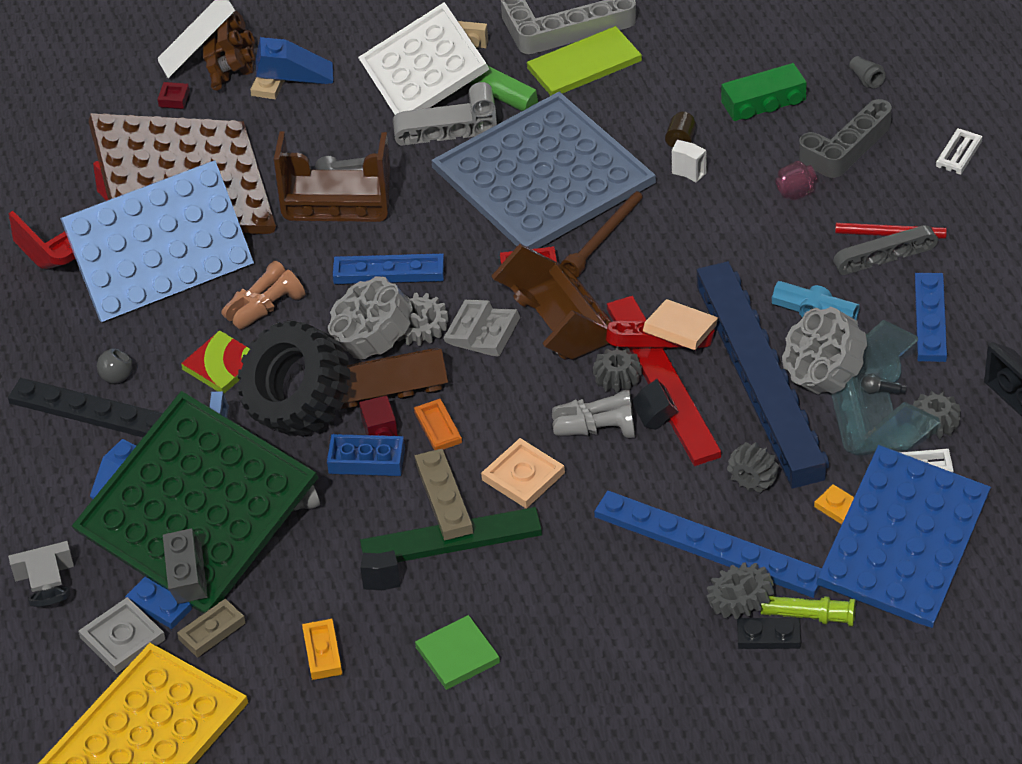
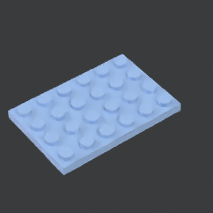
(157, 240)

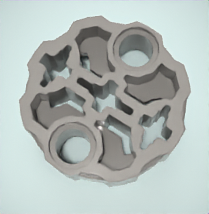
(370, 317)
(824, 350)

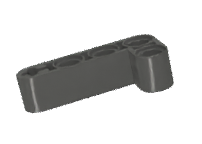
(837, 155)

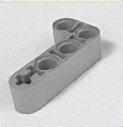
(448, 121)

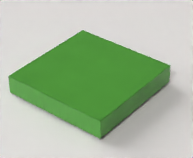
(457, 652)

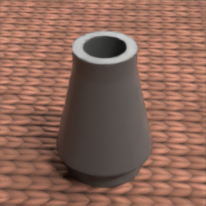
(868, 72)

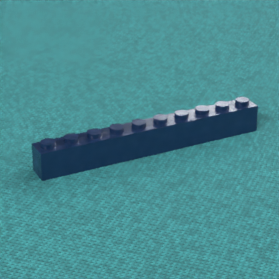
(761, 376)

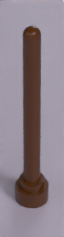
(576, 261)

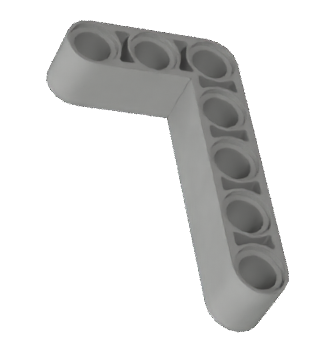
(566, 26)

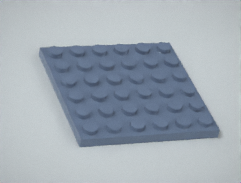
(543, 172)

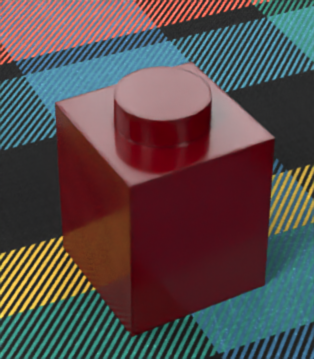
(378, 417)

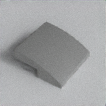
(482, 327)

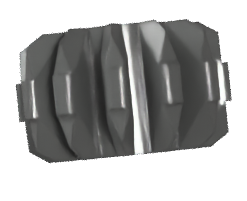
(617, 370)
(943, 408)
(752, 467)

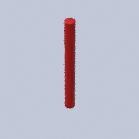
(880, 230)

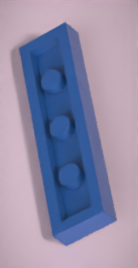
(393, 267)
(930, 317)

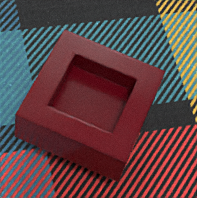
(173, 95)

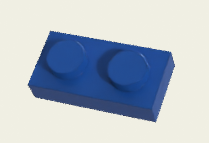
(158, 603)

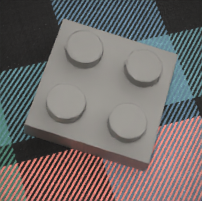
(121, 634)

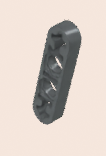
(856, 257)

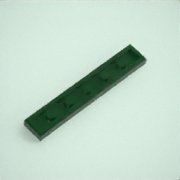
(430, 542)

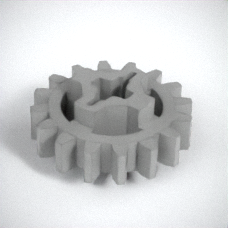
(426, 319)

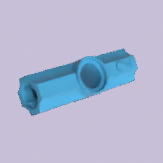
(805, 299)

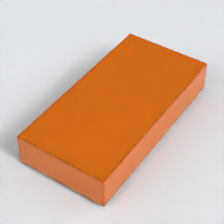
(437, 425)

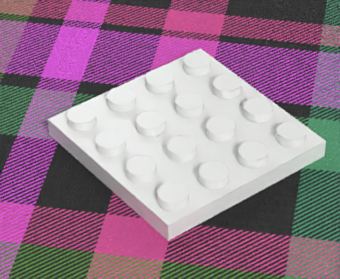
(424, 62)

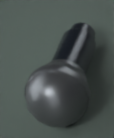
(872, 383)

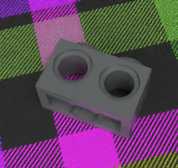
(185, 566)

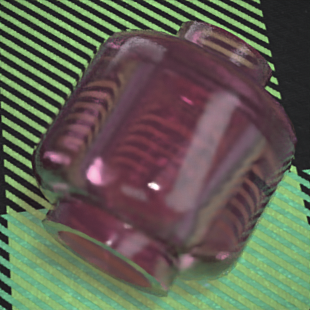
(795, 180)

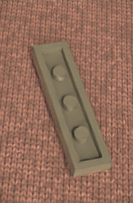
(443, 494)

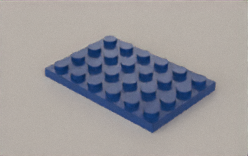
(904, 536)

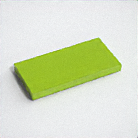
(584, 61)

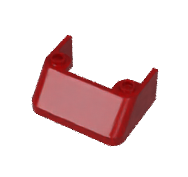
(55, 251)

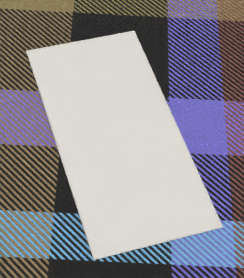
(195, 35)

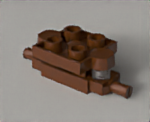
(229, 49)

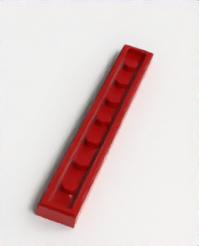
(655, 365)

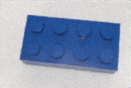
(366, 455)

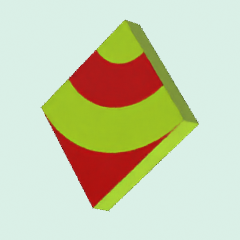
(217, 362)

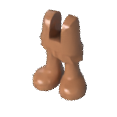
(252, 305)

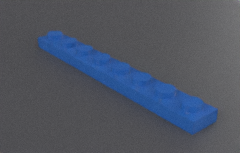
(706, 542)

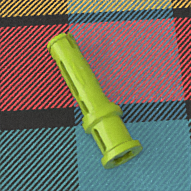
(823, 609)

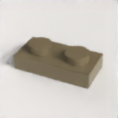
(211, 628)

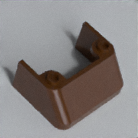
(332, 193)
(559, 299)

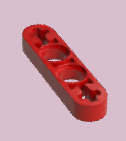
(632, 335)

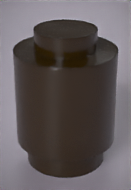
(680, 128)

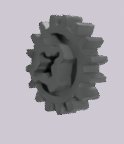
(740, 590)

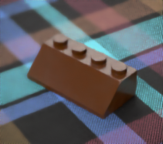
(395, 375)

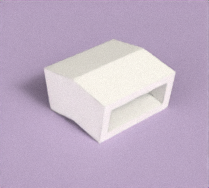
(688, 160)

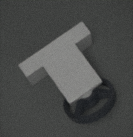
(43, 569)

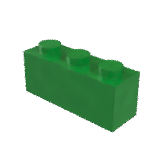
(763, 92)

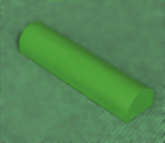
(508, 89)

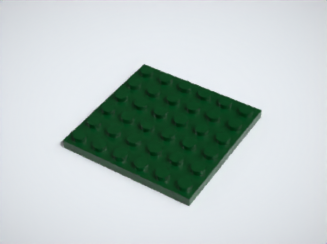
(200, 476)

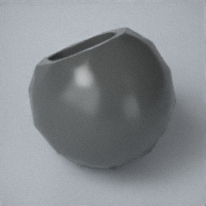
(114, 366)

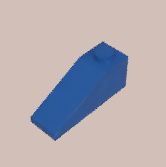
(288, 61)

